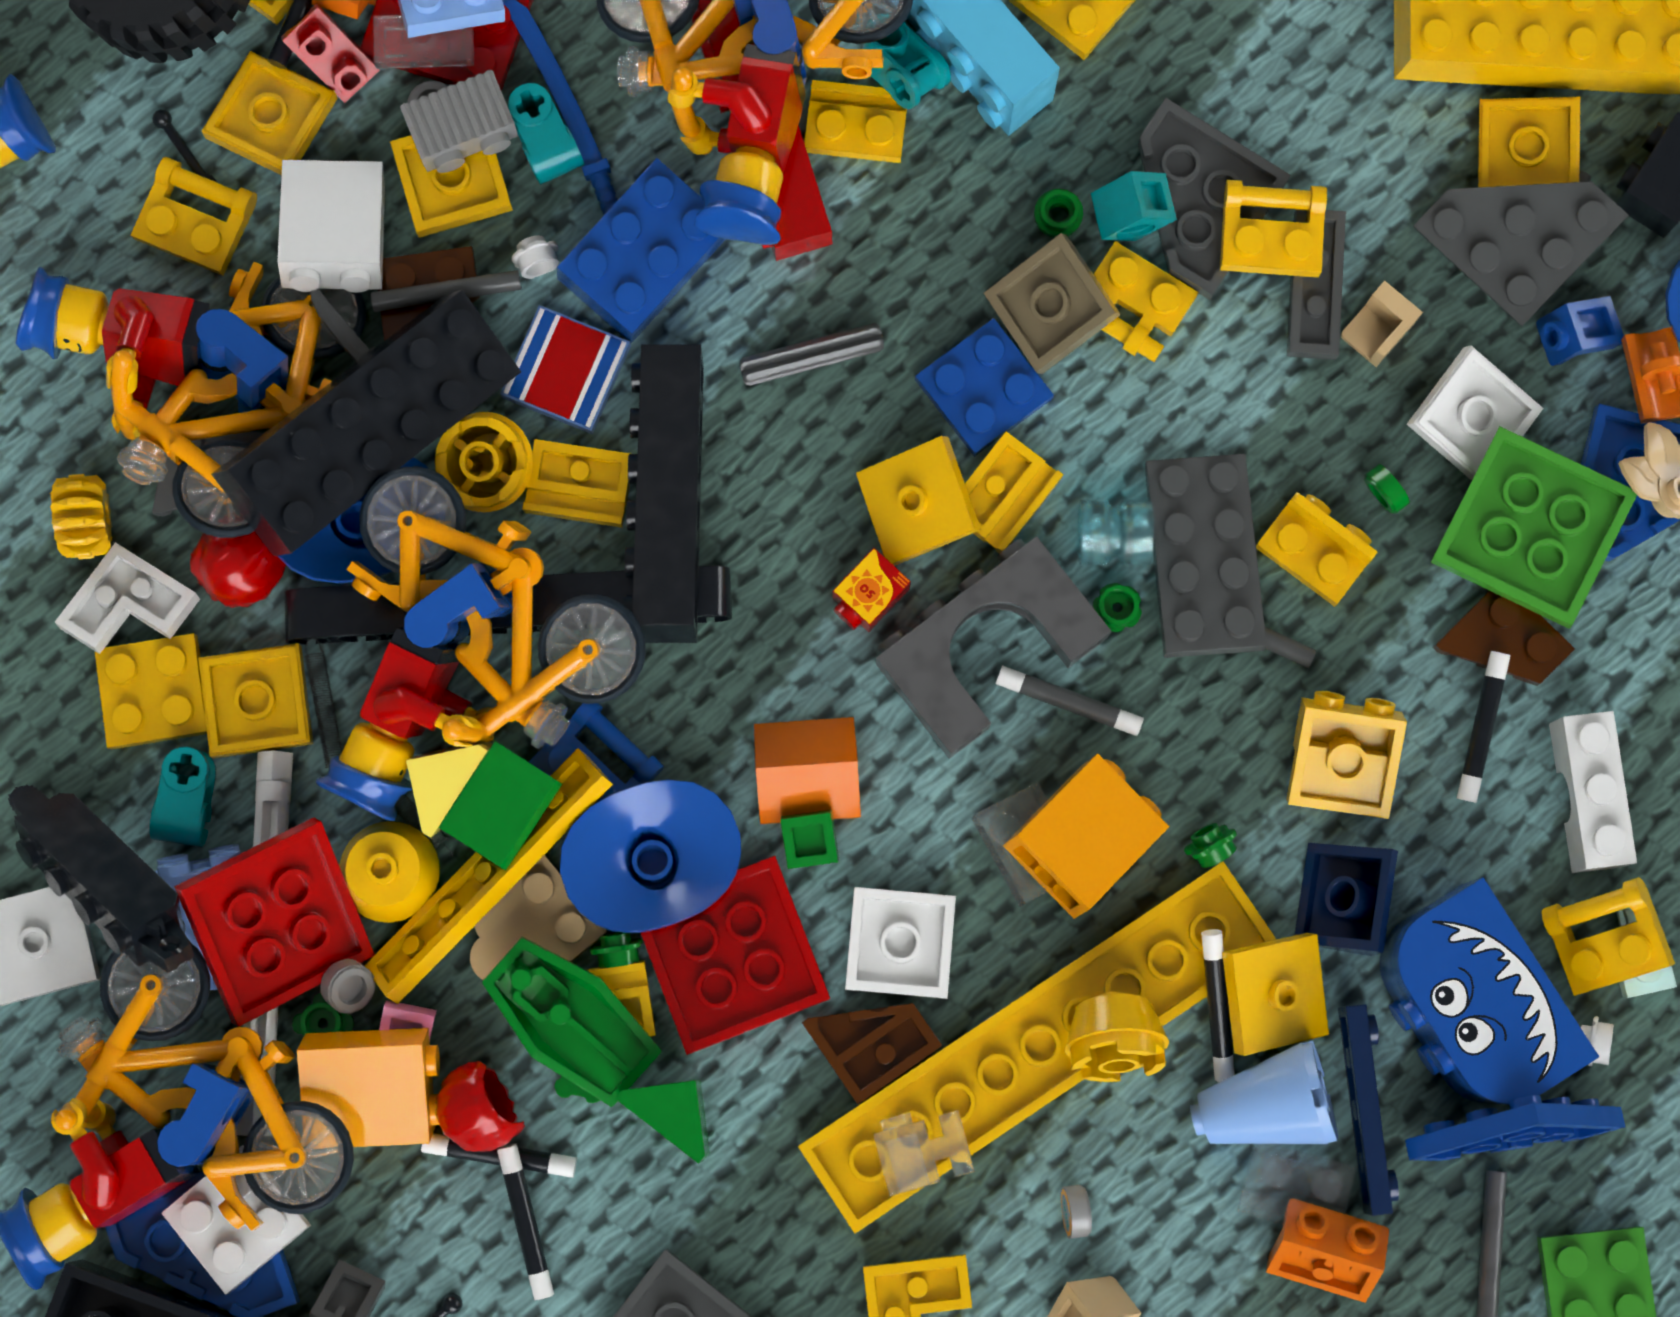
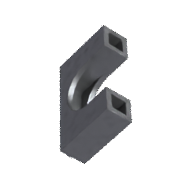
(1023, 583)

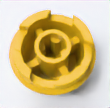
(485, 460)
(390, 871)
(1115, 1037)

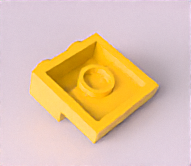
(1346, 755)

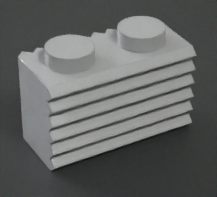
(460, 122)

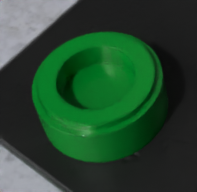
(1386, 489)

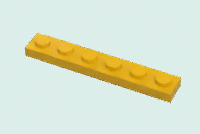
(481, 885)

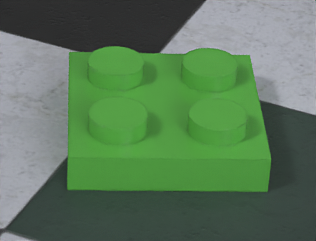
(1597, 1274)

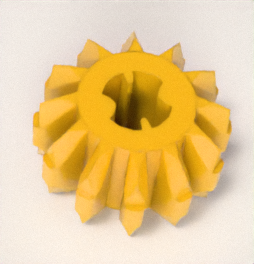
(81, 516)

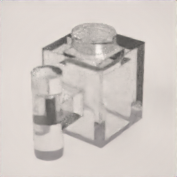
(910, 1156)

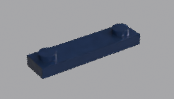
(1377, 1183)

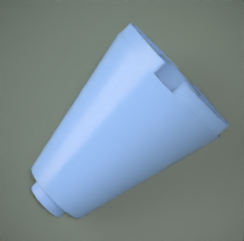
(1270, 1103)

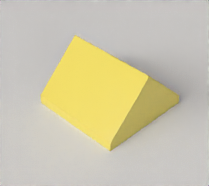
(439, 780)

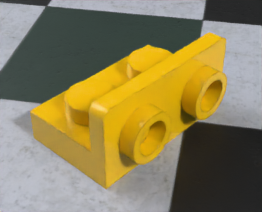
(1317, 547)

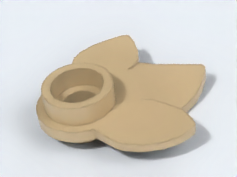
(1656, 473)

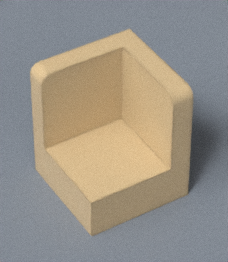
(1381, 324)
(1094, 1299)

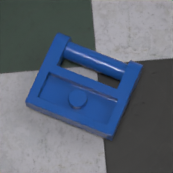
(589, 715)

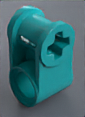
(906, 67)
(545, 137)
(183, 804)

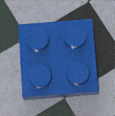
(984, 387)

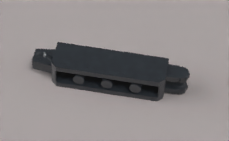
(101, 877)

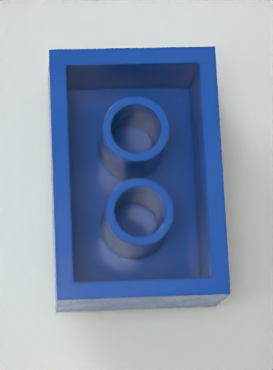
(640, 252)

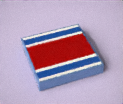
(566, 369)

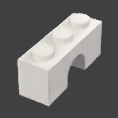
(1599, 819)

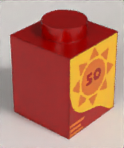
(869, 591)

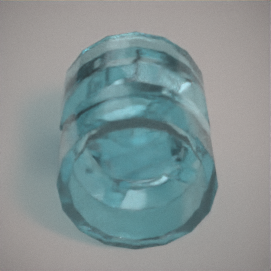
(1115, 532)

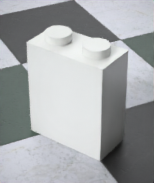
(331, 225)

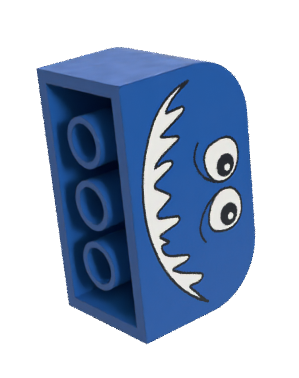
(1480, 1000)

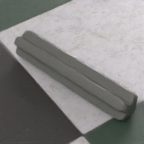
(811, 354)

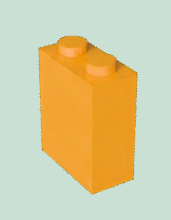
(1087, 835)
(373, 1082)

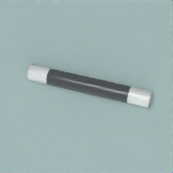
(1069, 700)

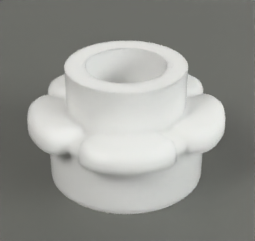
(535, 256)
(1601, 1039)

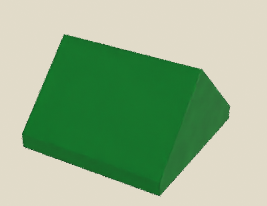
(500, 805)
(674, 1112)

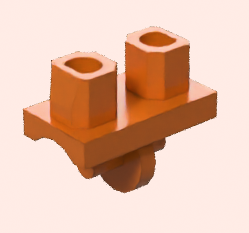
(1654, 373)

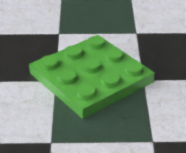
(1534, 527)

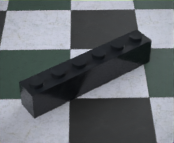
(667, 492)

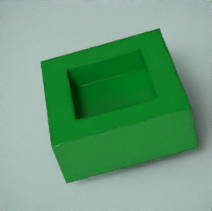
(809, 839)

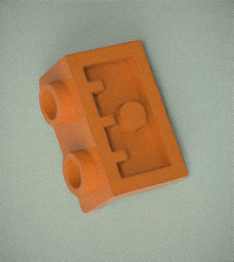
(1329, 1250)

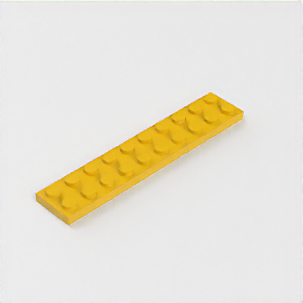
(1018, 1054)

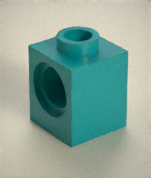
(1133, 206)

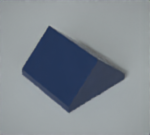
(1347, 897)

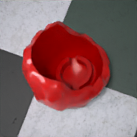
(236, 569)
(476, 1109)

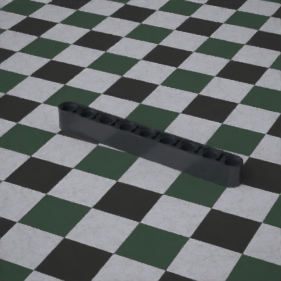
(344, 614)

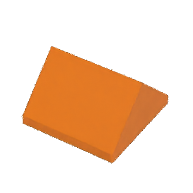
(807, 768)

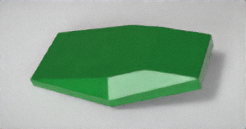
(570, 1020)

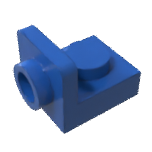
(1580, 329)

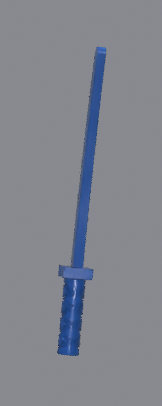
(595, 167)

